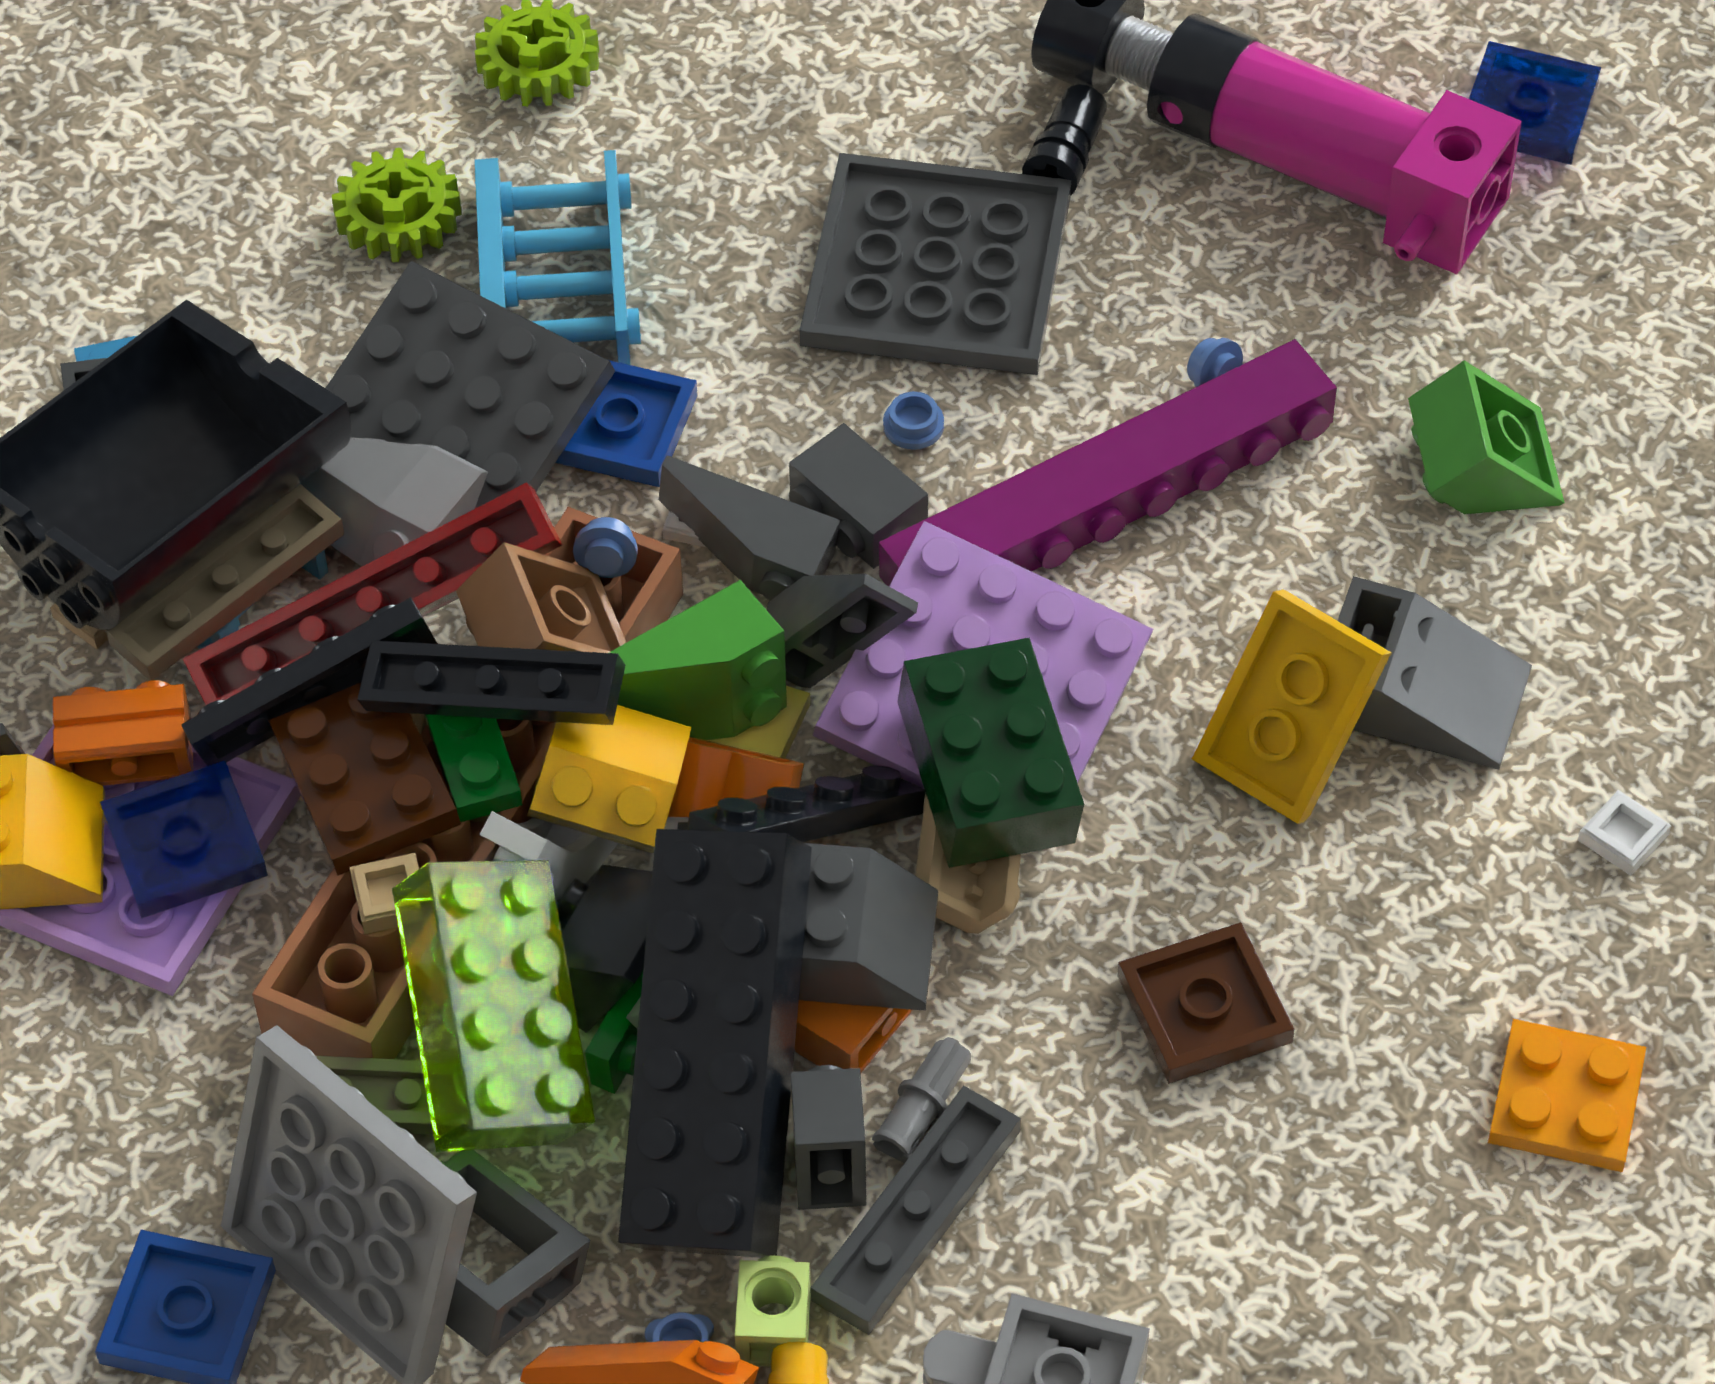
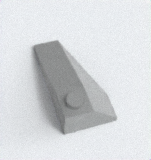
(393, 493)

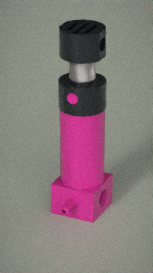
(1425, 172)

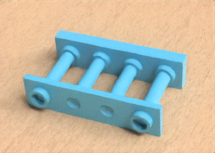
(503, 244)

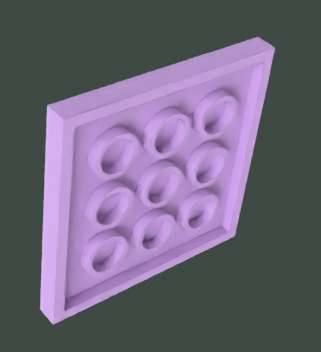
(972, 602)
(165, 944)

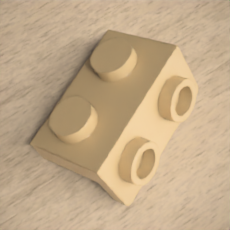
(969, 894)

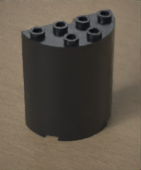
(156, 464)

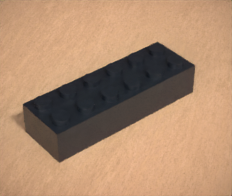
(715, 1043)

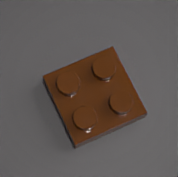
(1205, 1002)

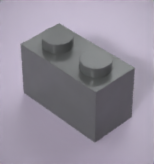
(859, 488)
(829, 1137)

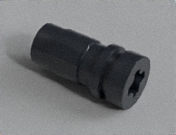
(1068, 136)

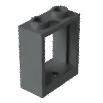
(554, 1264)

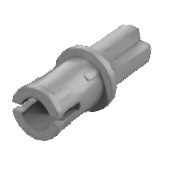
(922, 1099)

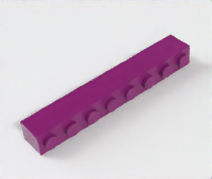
(1140, 464)

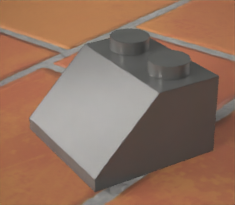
(866, 930)

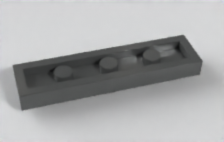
(915, 1210)

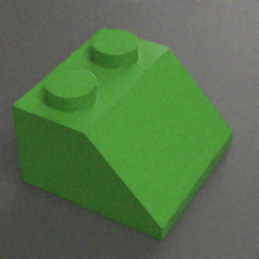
(1483, 444)

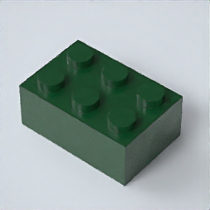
(990, 752)

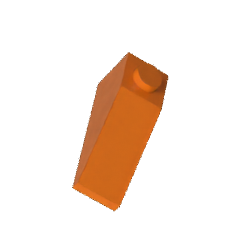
(641, 1364)

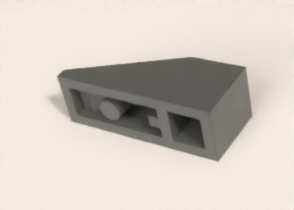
(750, 531)
(832, 618)

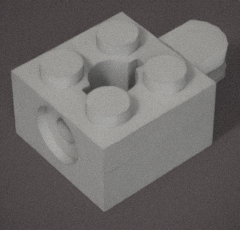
(1041, 1346)

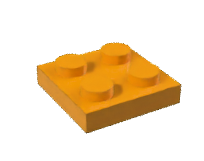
(1567, 1095)

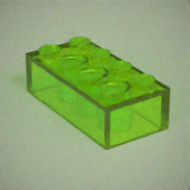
(492, 1005)

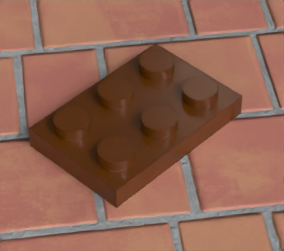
(363, 778)

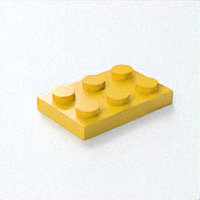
(1291, 705)

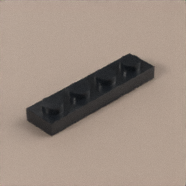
(492, 682)
(241, 722)
(819, 809)

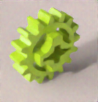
(537, 52)
(396, 204)

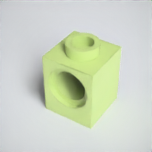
(767, 1282)

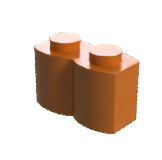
(723, 771)

